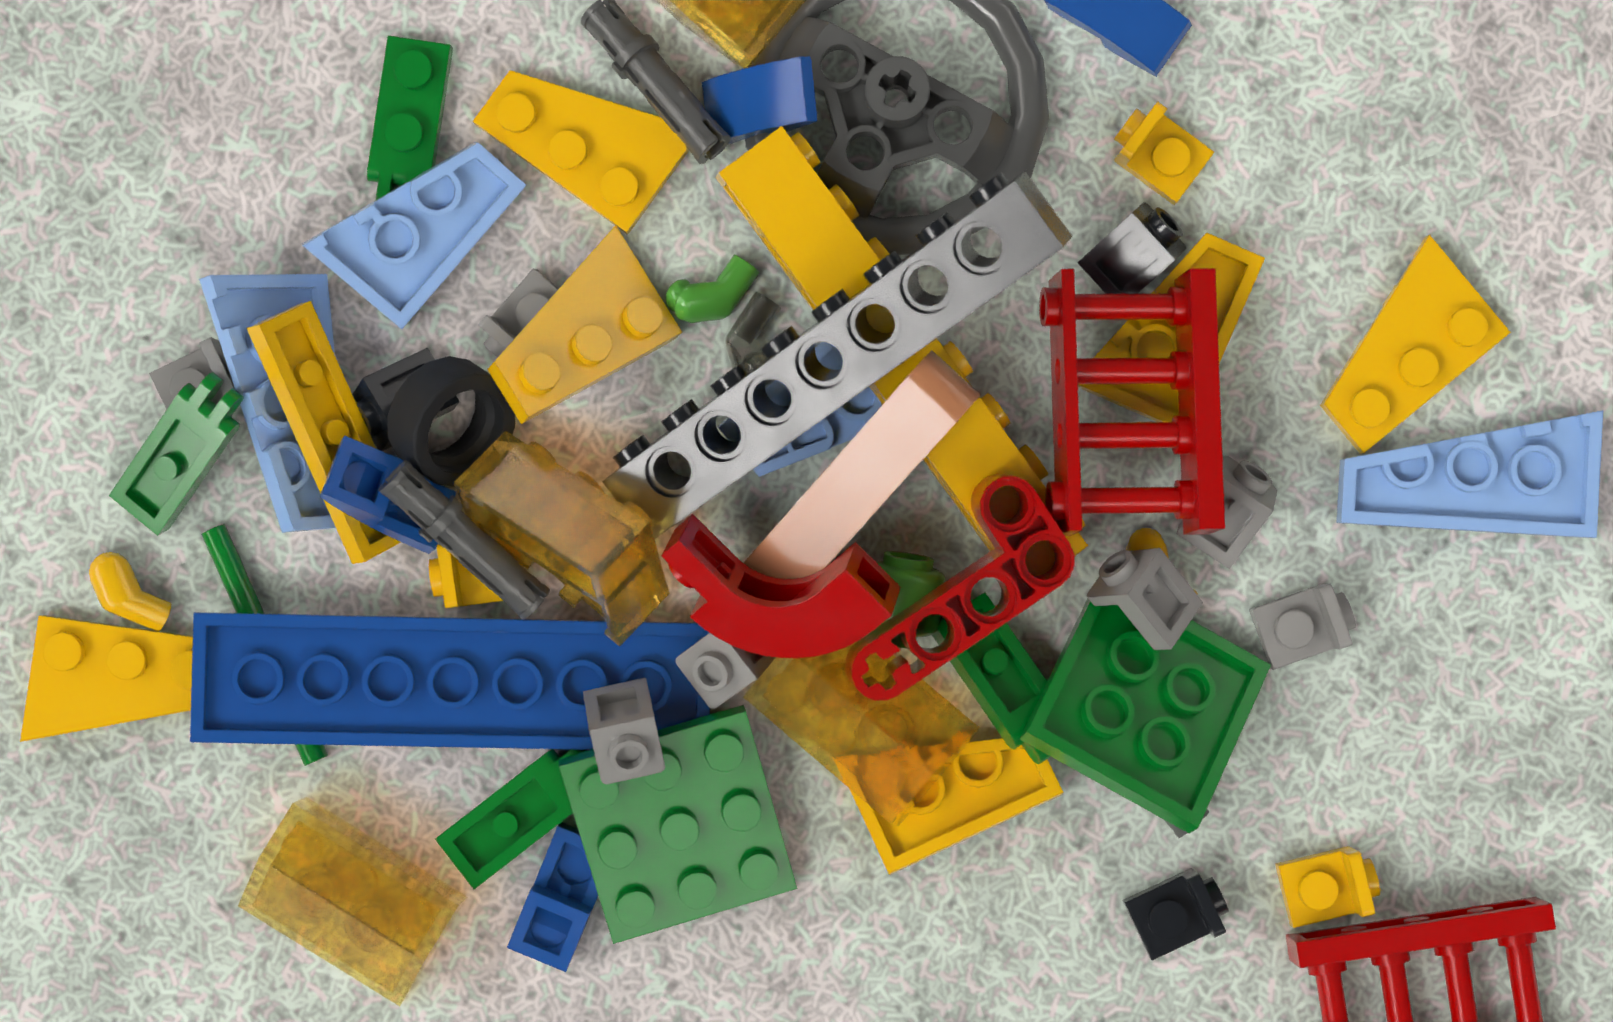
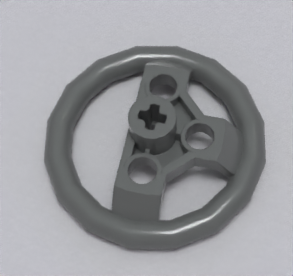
(907, 129)

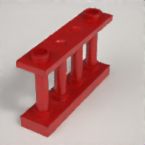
(1190, 370)
(1449, 934)

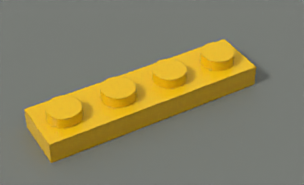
(317, 408)

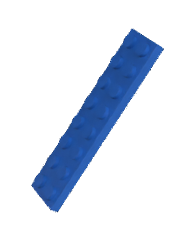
(423, 679)

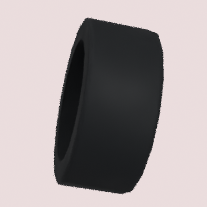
(421, 400)

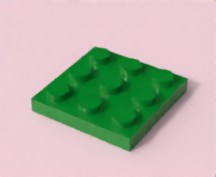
(1146, 717)
(681, 837)

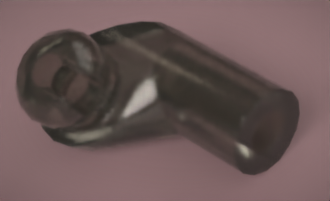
(748, 332)

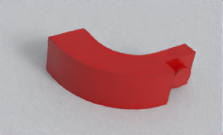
(777, 614)

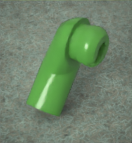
(711, 299)

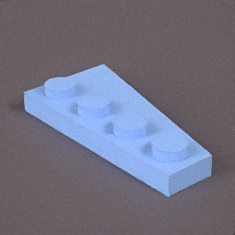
(234, 306)
(1497, 481)

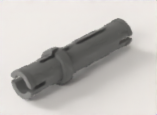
(638, 60)
(457, 533)

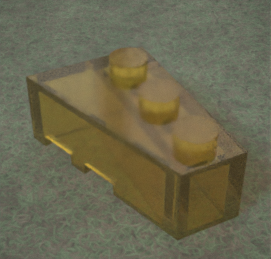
(569, 528)

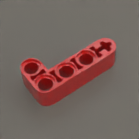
(953, 597)

